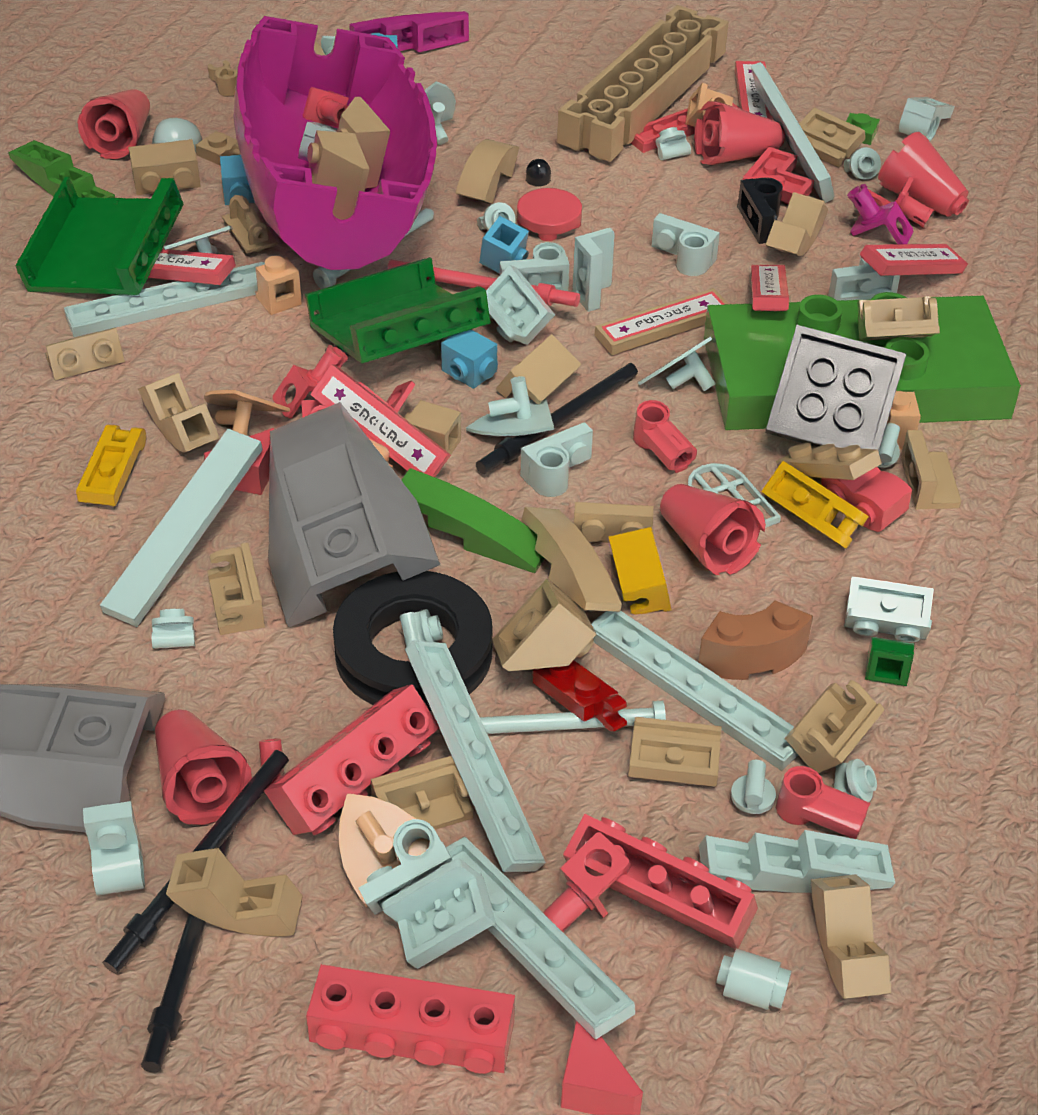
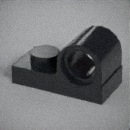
(760, 205)

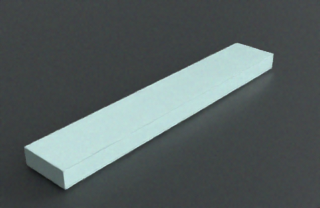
(793, 132)
(159, 302)
(181, 528)
(695, 687)
(475, 757)
(547, 951)

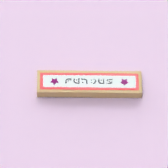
(657, 322)

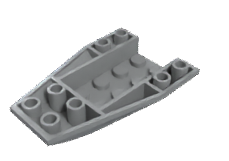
(336, 512)
(68, 749)

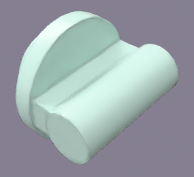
(672, 144)
(863, 163)
(493, 212)
(889, 448)
(421, 627)
(173, 629)
(856, 779)
(753, 791)

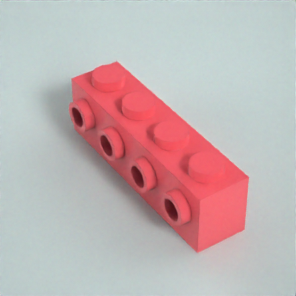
(351, 758)
(670, 884)
(411, 1019)

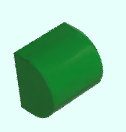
(889, 661)

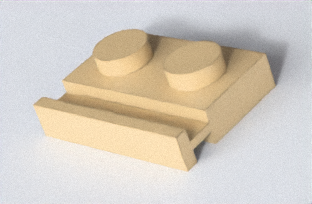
(831, 136)
(675, 751)

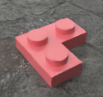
(779, 165)

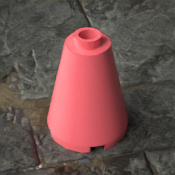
(114, 122)
(734, 134)
(933, 180)
(714, 526)
(197, 768)

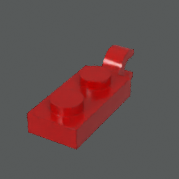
(582, 693)

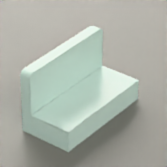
(593, 266)

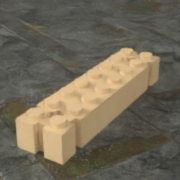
(641, 83)

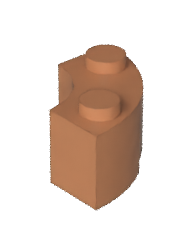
(755, 641)

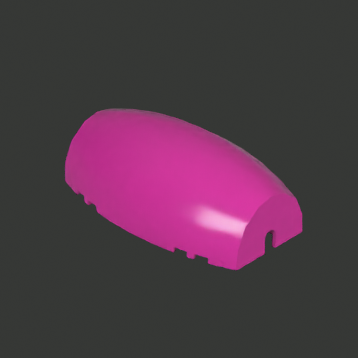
(270, 125)

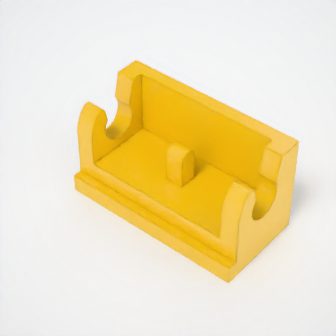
(640, 571)

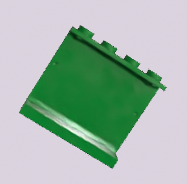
(98, 241)
(394, 311)

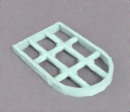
(731, 486)

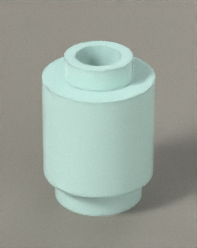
(753, 979)

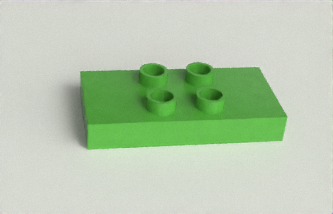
(953, 374)

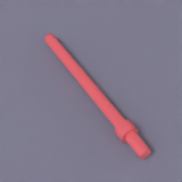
(546, 291)

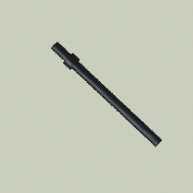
(510, 448)
(143, 926)
(166, 1018)

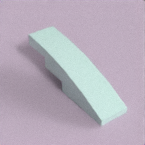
(790, 864)

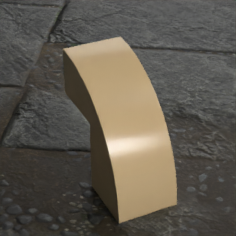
(484, 168)
(799, 226)
(175, 416)
(216, 893)
(847, 937)

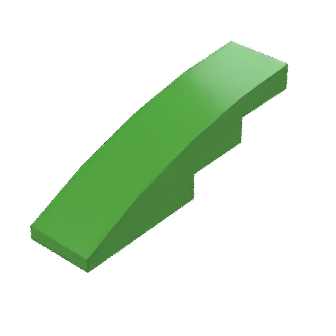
(50, 166)
(480, 524)

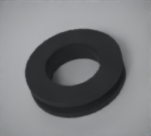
(381, 603)

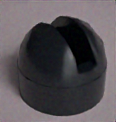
(538, 173)

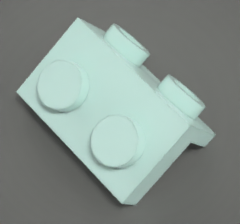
(517, 307)
(889, 609)
(440, 911)

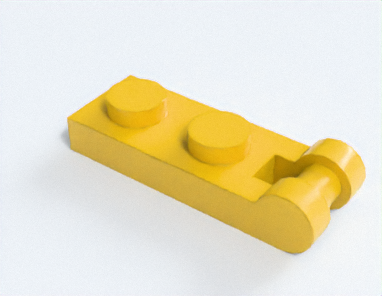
(110, 465)
(813, 503)

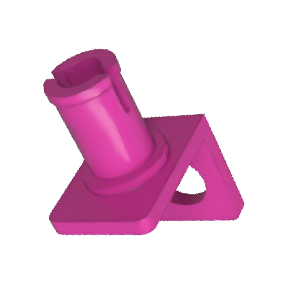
(873, 215)

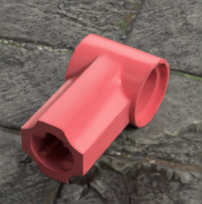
(659, 434)
(807, 799)

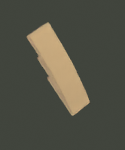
(573, 560)

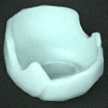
(176, 130)

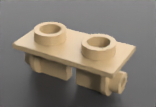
(248, 226)
(84, 353)

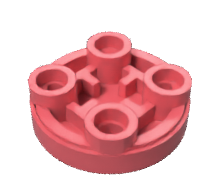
(549, 212)

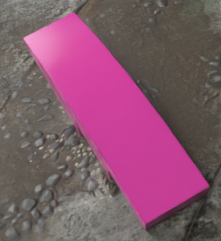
(420, 31)

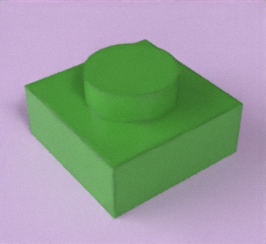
(866, 123)

